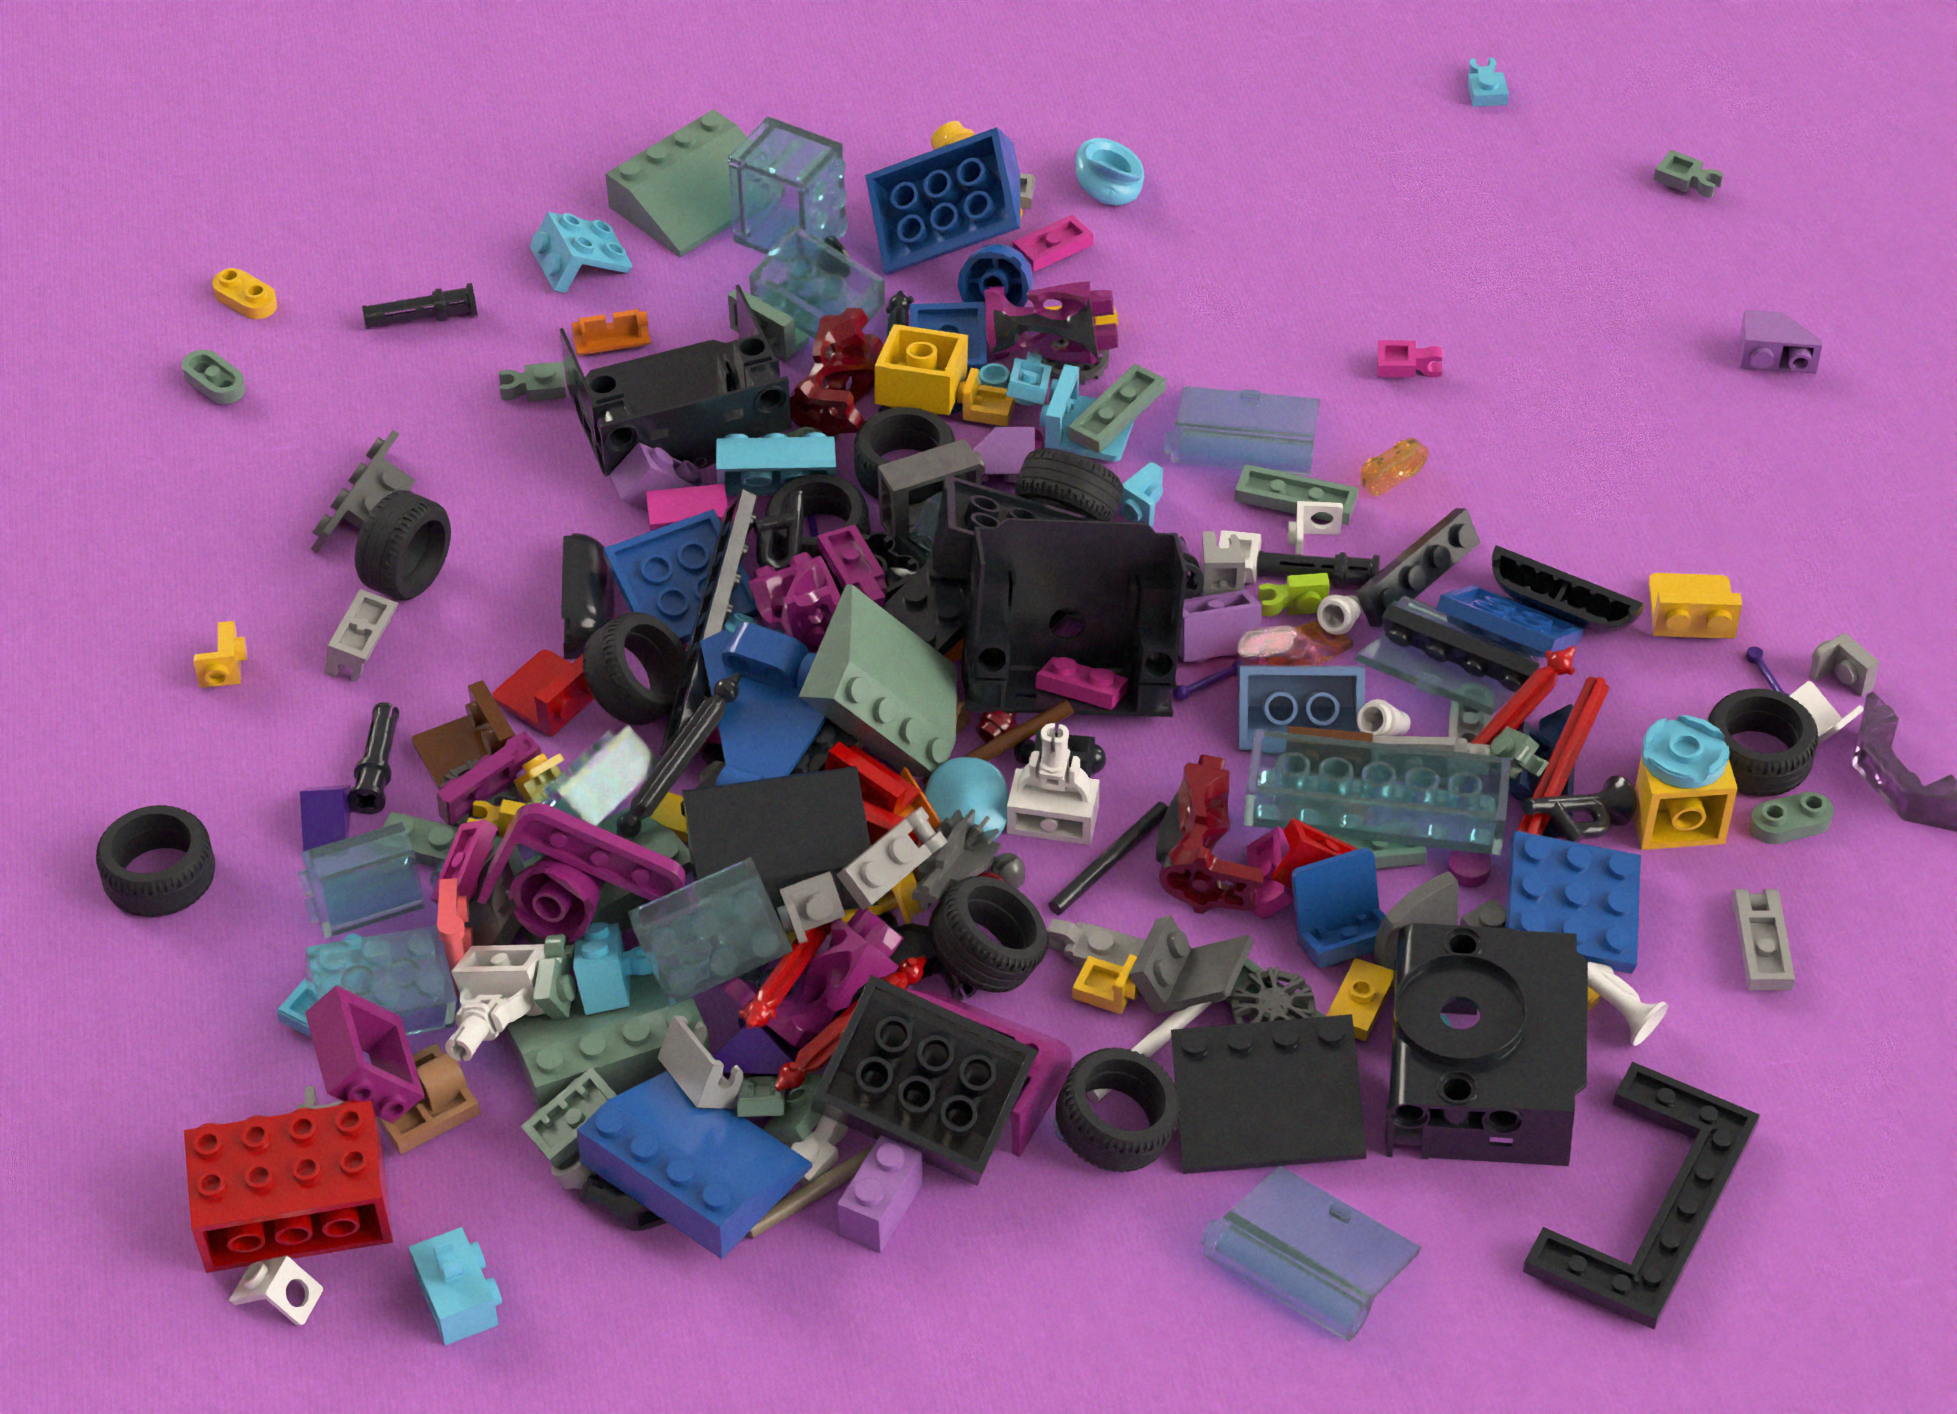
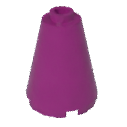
(555, 898)

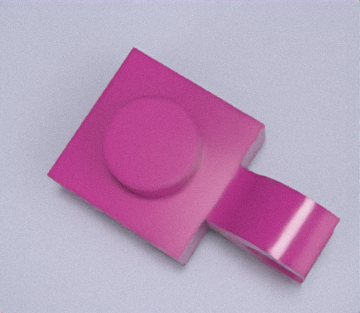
(1402, 359)

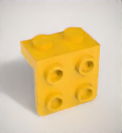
(1693, 605)

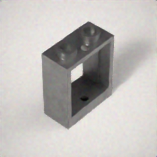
(917, 471)

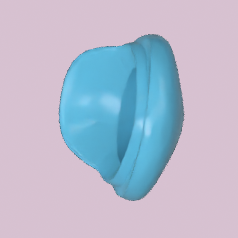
(1109, 171)
(969, 785)

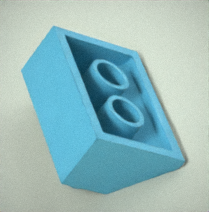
(771, 461)

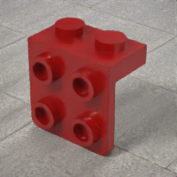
(546, 691)

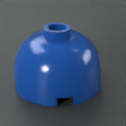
(996, 267)

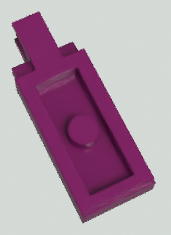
(853, 562)
(486, 779)

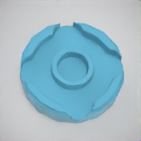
(1685, 752)

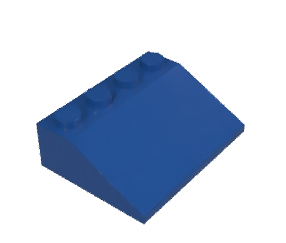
(945, 199)
(689, 1163)

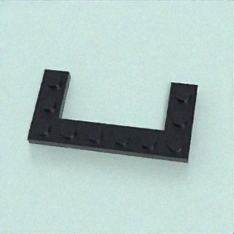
(1647, 1284)

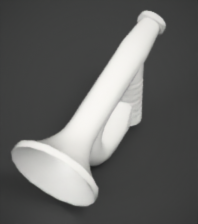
(1640, 1016)

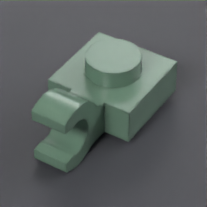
(1521, 751)

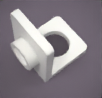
(1305, 525)
(1825, 716)
(269, 1281)

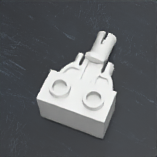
(1051, 797)
(494, 990)

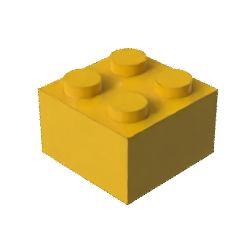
(921, 369)
(1682, 816)

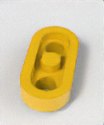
(244, 293)

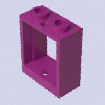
(346, 1026)

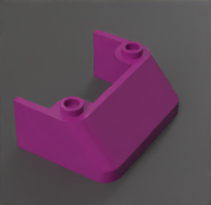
(588, 850)
(1045, 1075)

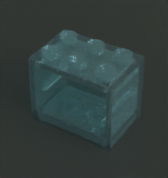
(785, 180)

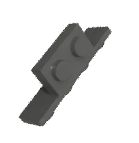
(370, 486)

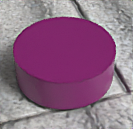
(1469, 867)

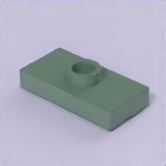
(759, 1096)
(798, 1116)

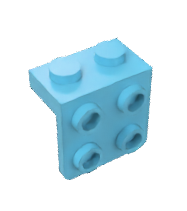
(568, 242)
(1064, 409)

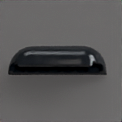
(585, 592)
(1563, 593)

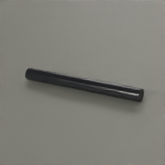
(1108, 859)

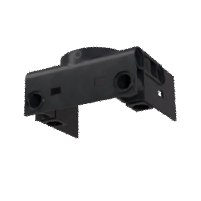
(682, 396)
(1113, 572)
(1507, 1072)

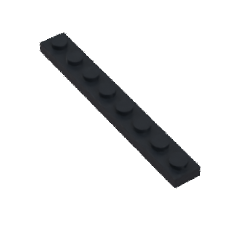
(712, 611)

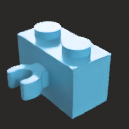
(605, 968)
(455, 1286)

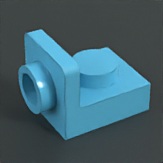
(1141, 494)

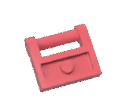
(452, 913)

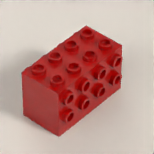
(287, 1185)

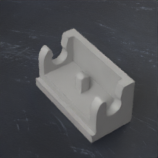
(1221, 567)
(359, 633)
(696, 1068)

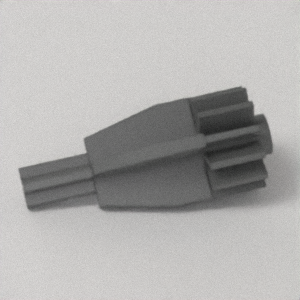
(964, 855)

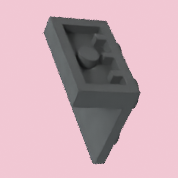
(1181, 976)

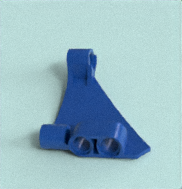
(767, 722)

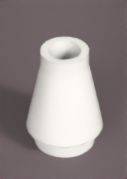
(1338, 613)
(1382, 719)

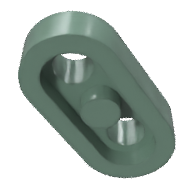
(213, 376)
(1795, 815)

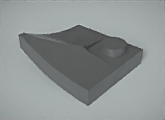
(1427, 904)
(496, 920)

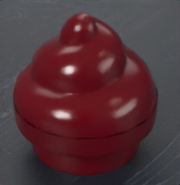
(995, 724)

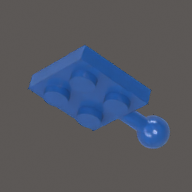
(959, 318)

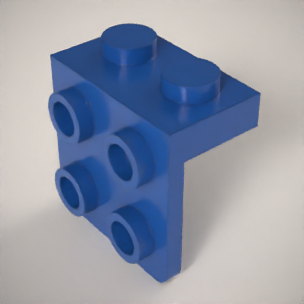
(1337, 907)

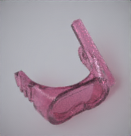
(1280, 641)

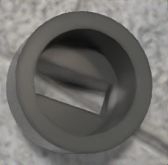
(1011, 869)

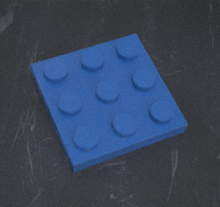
(668, 569)
(1509, 619)
(1576, 891)

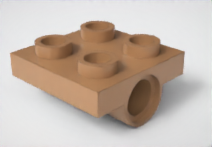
(444, 1105)

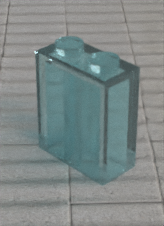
(361, 880)

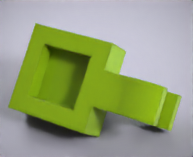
(1298, 596)

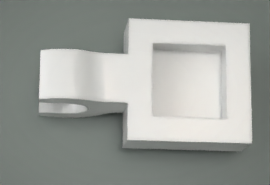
(820, 1147)

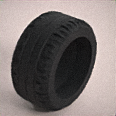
(895, 431)
(1070, 483)
(822, 496)
(402, 545)
(612, 679)
(1775, 715)
(160, 891)
(970, 952)
(1139, 1079)

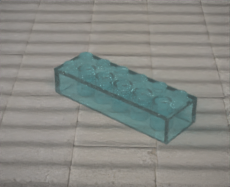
(1378, 791)

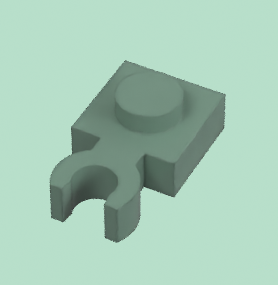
(1685, 172)
(538, 381)
(554, 983)

